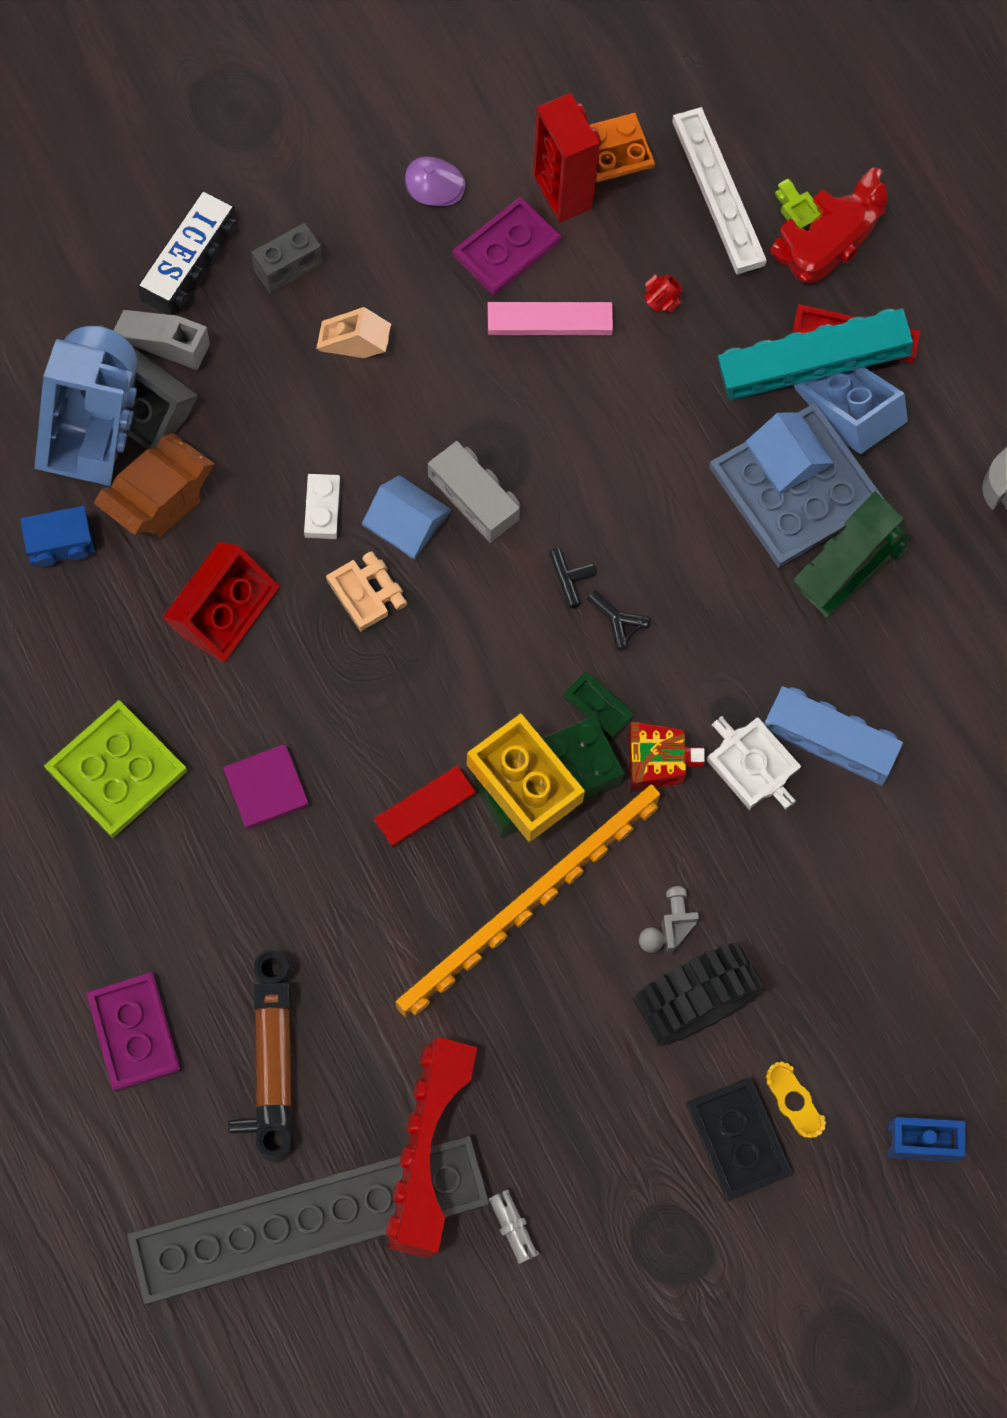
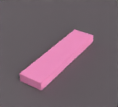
(550, 318)

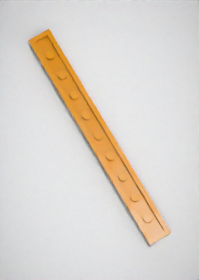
(519, 911)

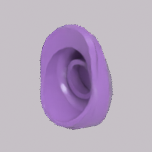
(434, 182)

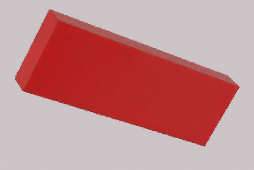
(424, 806)

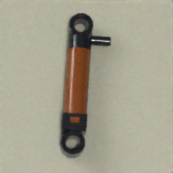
(273, 1059)

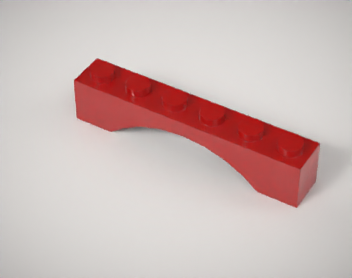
(417, 1215)

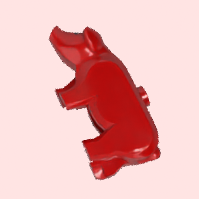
(835, 233)

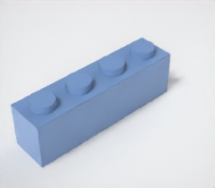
(833, 735)

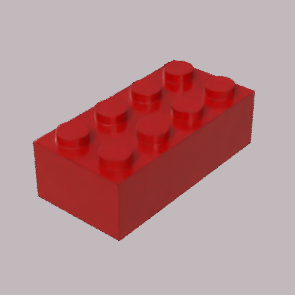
(565, 156)

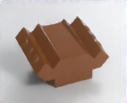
(157, 487)

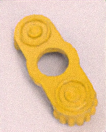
(783, 1081)

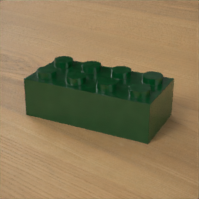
(584, 754)

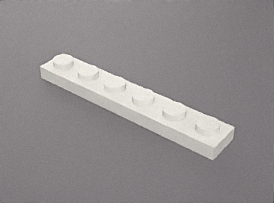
(719, 191)

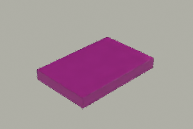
(506, 246)
(133, 1032)

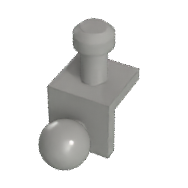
(674, 926)

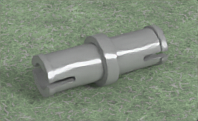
(513, 1226)

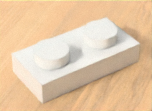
(322, 506)

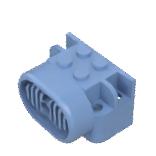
(86, 404)

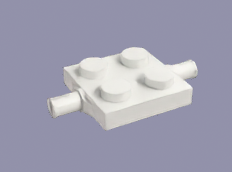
(753, 763)

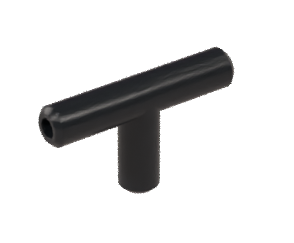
(567, 577)

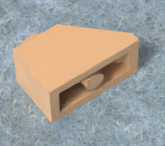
(354, 334)

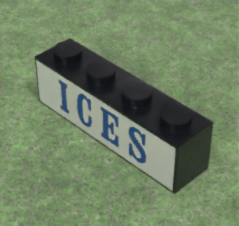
(188, 254)

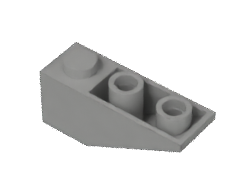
(165, 336)

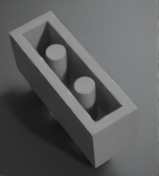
(474, 491)

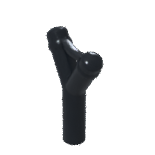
(618, 619)

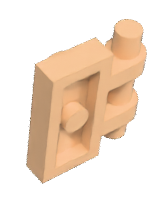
(357, 594)

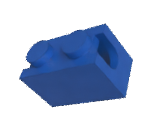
(57, 536)
(926, 1139)

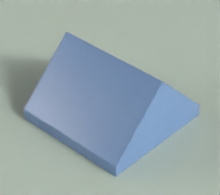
(788, 451)
(405, 516)

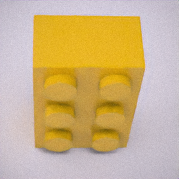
(525, 777)

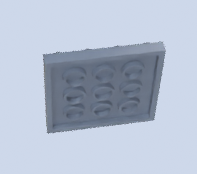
(806, 513)

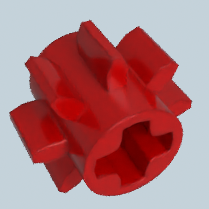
(663, 293)

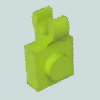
(796, 206)

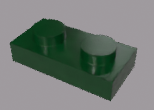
(594, 700)

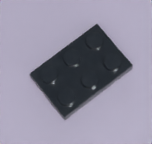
(738, 1139)

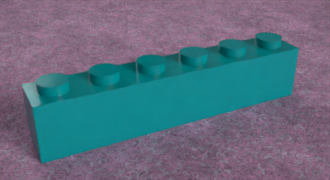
(815, 354)

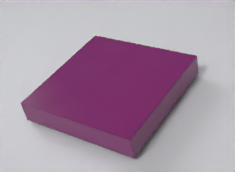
(265, 787)

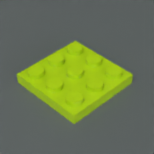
(115, 768)

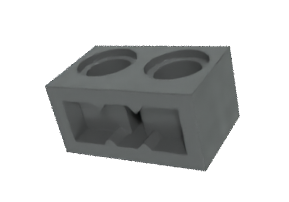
(287, 258)

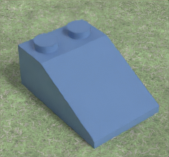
(857, 406)

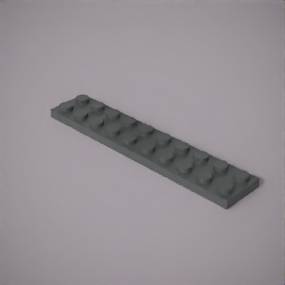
(293, 1223)

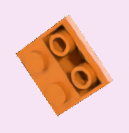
(621, 148)

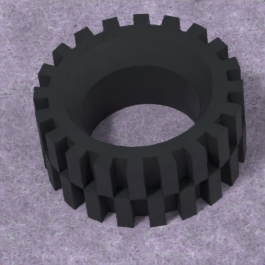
(699, 993)

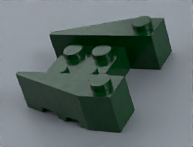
(853, 557)

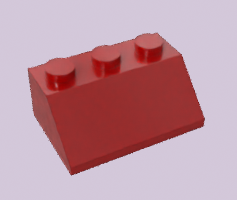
(221, 601)

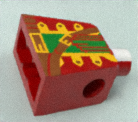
(659, 756)

